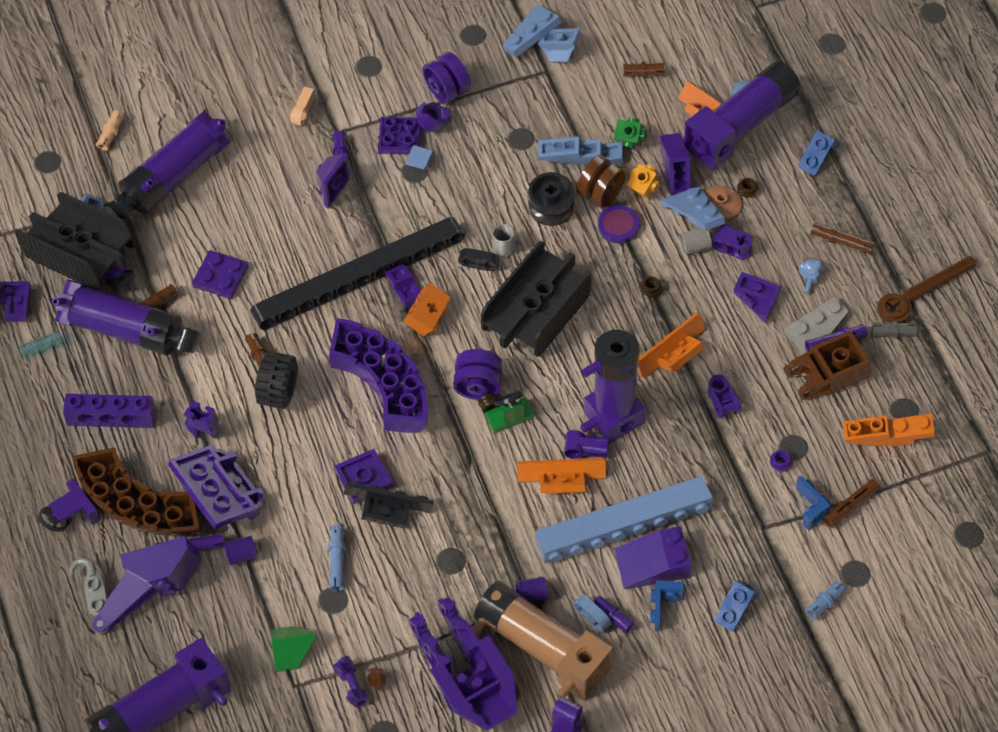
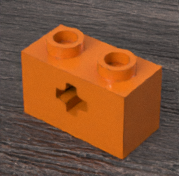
(427, 309)

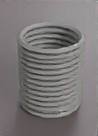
(503, 232)
(695, 240)

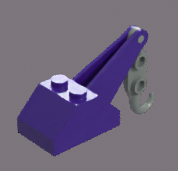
(149, 571)

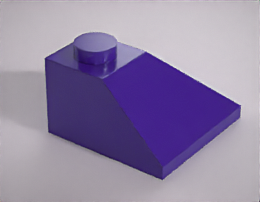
(332, 177)

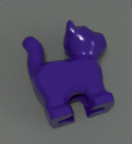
(201, 421)

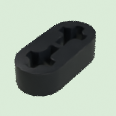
(478, 259)

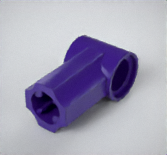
(579, 444)

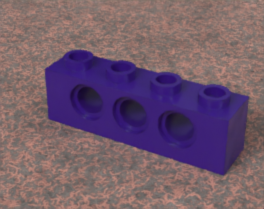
(109, 410)

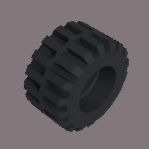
(276, 380)

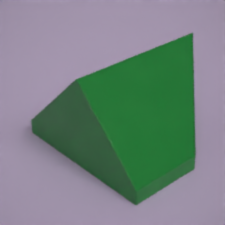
(290, 646)

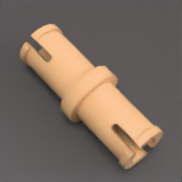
(110, 130)

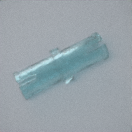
(40, 344)

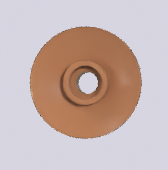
(731, 203)

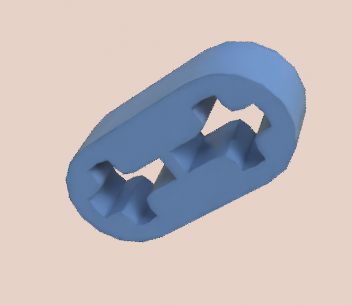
(592, 613)

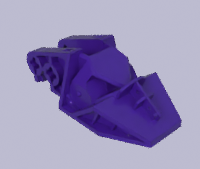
(486, 688)

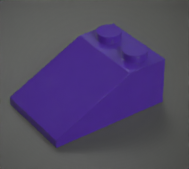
(654, 558)

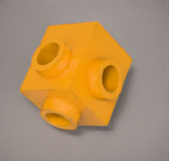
(644, 180)

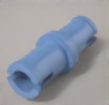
(825, 600)

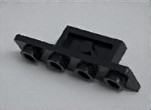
(387, 506)

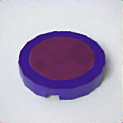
(618, 224)

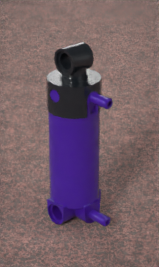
(170, 165)
(123, 319)

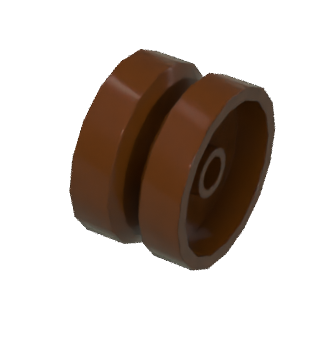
(601, 181)

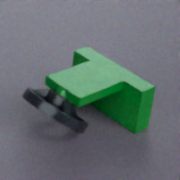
(511, 413)

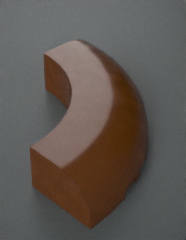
(133, 501)

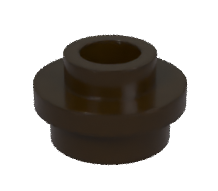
(747, 183)
(650, 282)

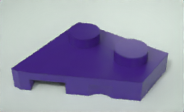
(757, 294)

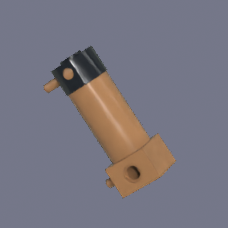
(575, 658)

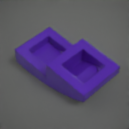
(403, 285)

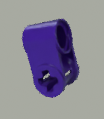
(731, 240)
(723, 400)

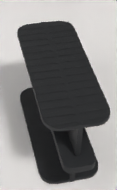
(77, 241)
(537, 273)

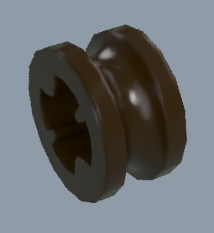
(487, 402)

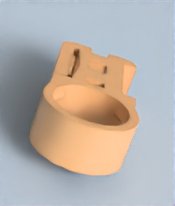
(302, 107)

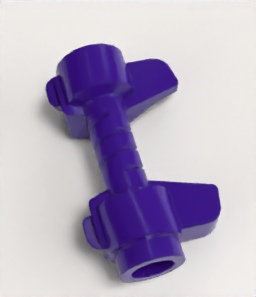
(346, 669)

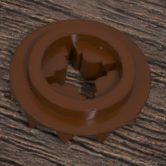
(893, 300)

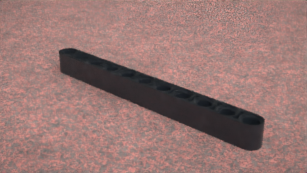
(356, 273)

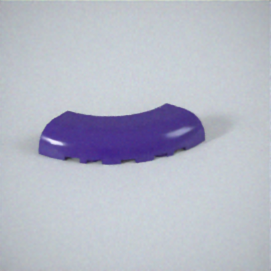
(385, 370)

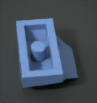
(560, 43)

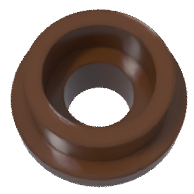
(377, 678)

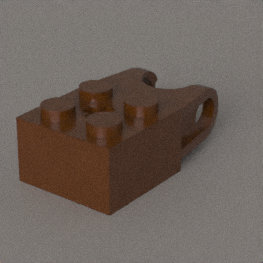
(830, 366)

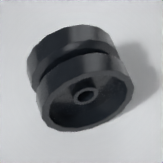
(551, 199)

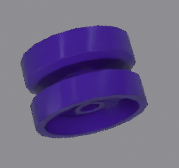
(446, 77)
(477, 373)

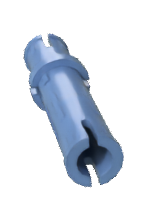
(336, 551)

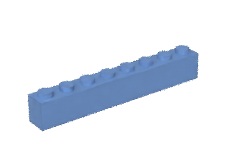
(623, 520)

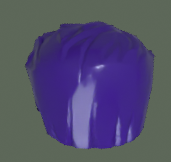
(432, 116)

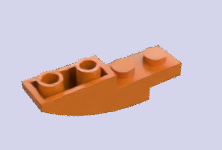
(888, 432)

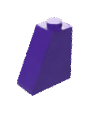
(675, 162)

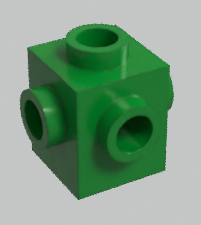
(624, 135)

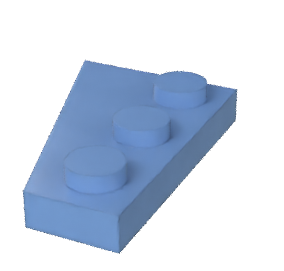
(532, 29)
(696, 207)

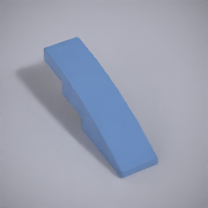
(574, 151)

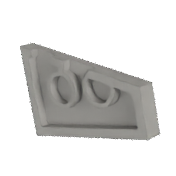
(817, 323)

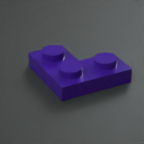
(17, 298)

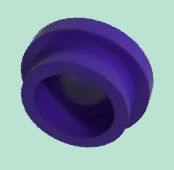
(780, 455)

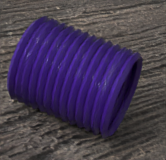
(240, 550)
(533, 589)

